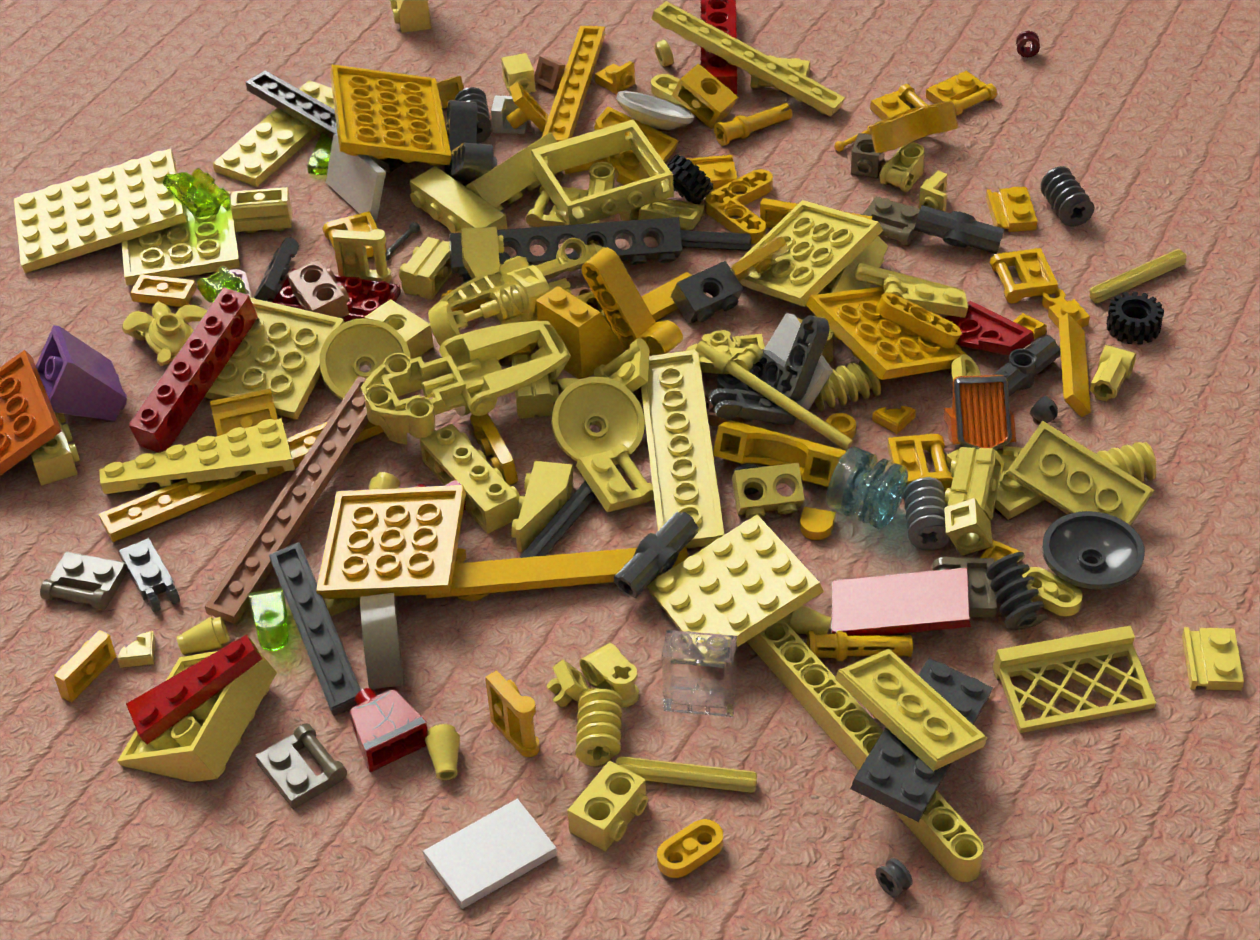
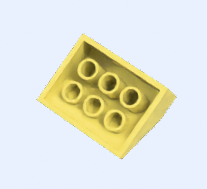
(208, 735)

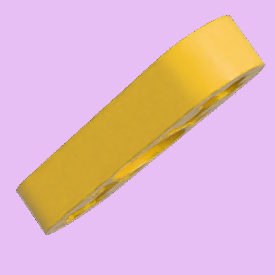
(918, 320)

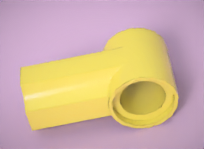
(601, 178)
(1113, 368)

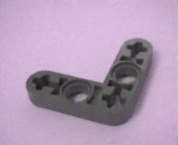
(793, 376)

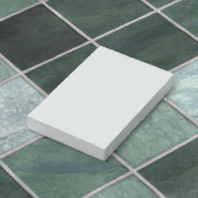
(356, 179)
(781, 345)
(490, 853)

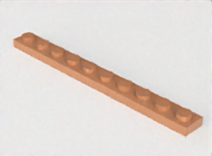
(290, 507)

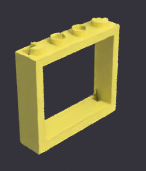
(597, 146)

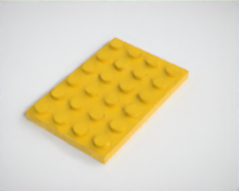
(389, 115)

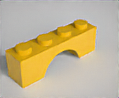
(761, 446)

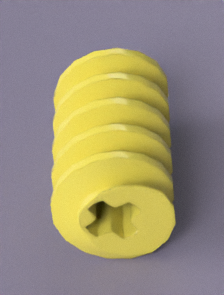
(848, 382)
(1133, 460)
(598, 726)

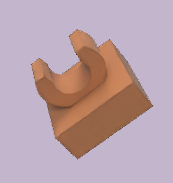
(549, 72)

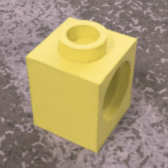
(518, 69)
(968, 527)

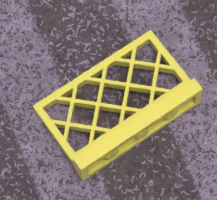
(1066, 652)

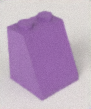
(79, 378)

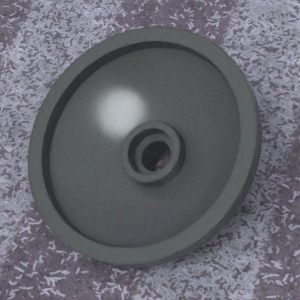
(1093, 550)

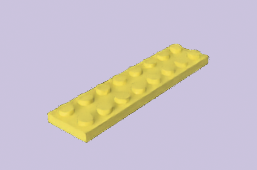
(681, 444)

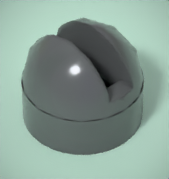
(1044, 410)

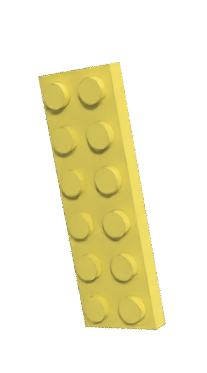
(270, 142)

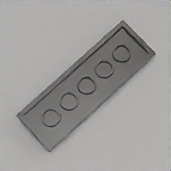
(898, 776)

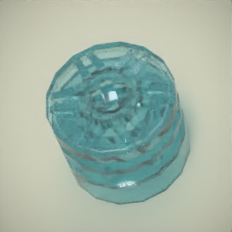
(867, 487)

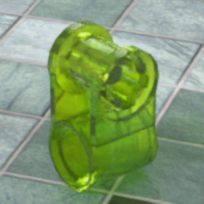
(215, 283)
(270, 616)

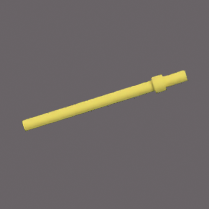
(725, 363)

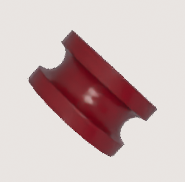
(1034, 47)

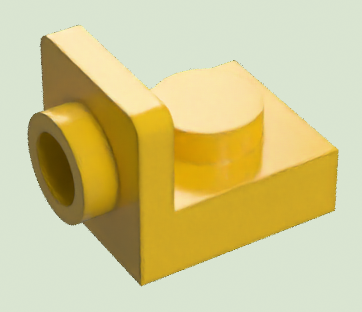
(616, 78)

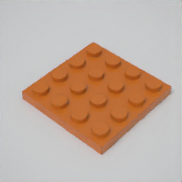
(25, 411)

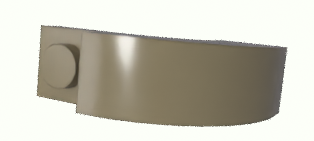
(381, 640)

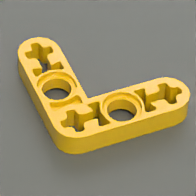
(724, 203)

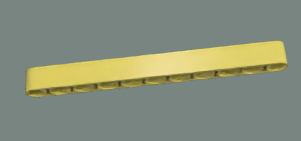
(856, 736)

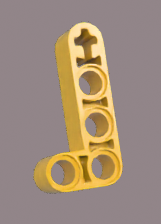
(913, 125)
(625, 305)

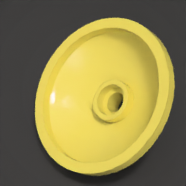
(355, 345)
(597, 403)

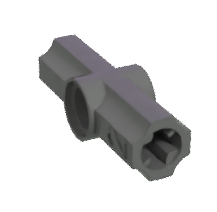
(959, 229)
(1028, 362)
(656, 554)

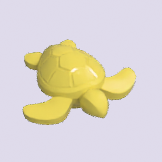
(165, 330)

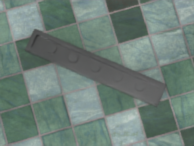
(316, 628)

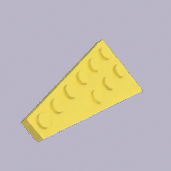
(205, 460)

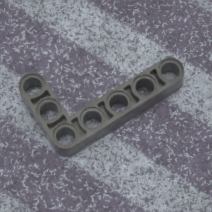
(468, 158)

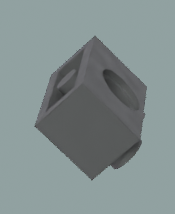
(718, 282)

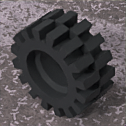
(689, 180)
(1132, 329)

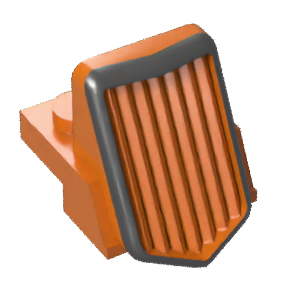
(980, 412)

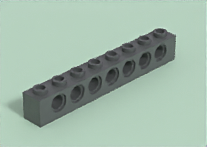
(664, 230)

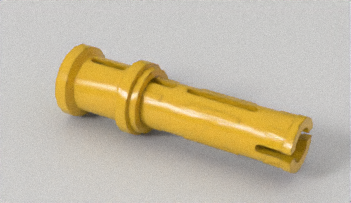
(742, 126)
(841, 645)

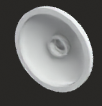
(654, 111)

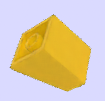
(582, 331)

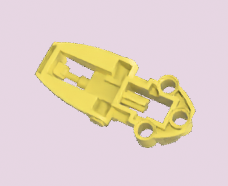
(512, 289)
(462, 380)

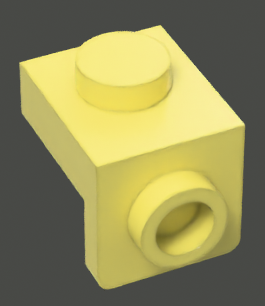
(934, 192)

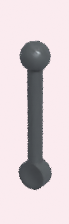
(413, 228)

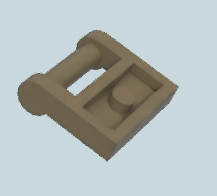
(895, 219)
(87, 573)
(980, 593)
(292, 774)

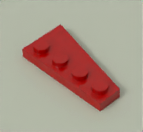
(180, 695)

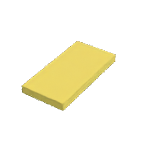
(1076, 477)
(911, 709)

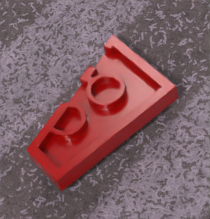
(990, 331)

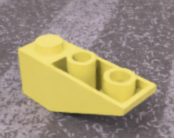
(481, 250)
(546, 493)

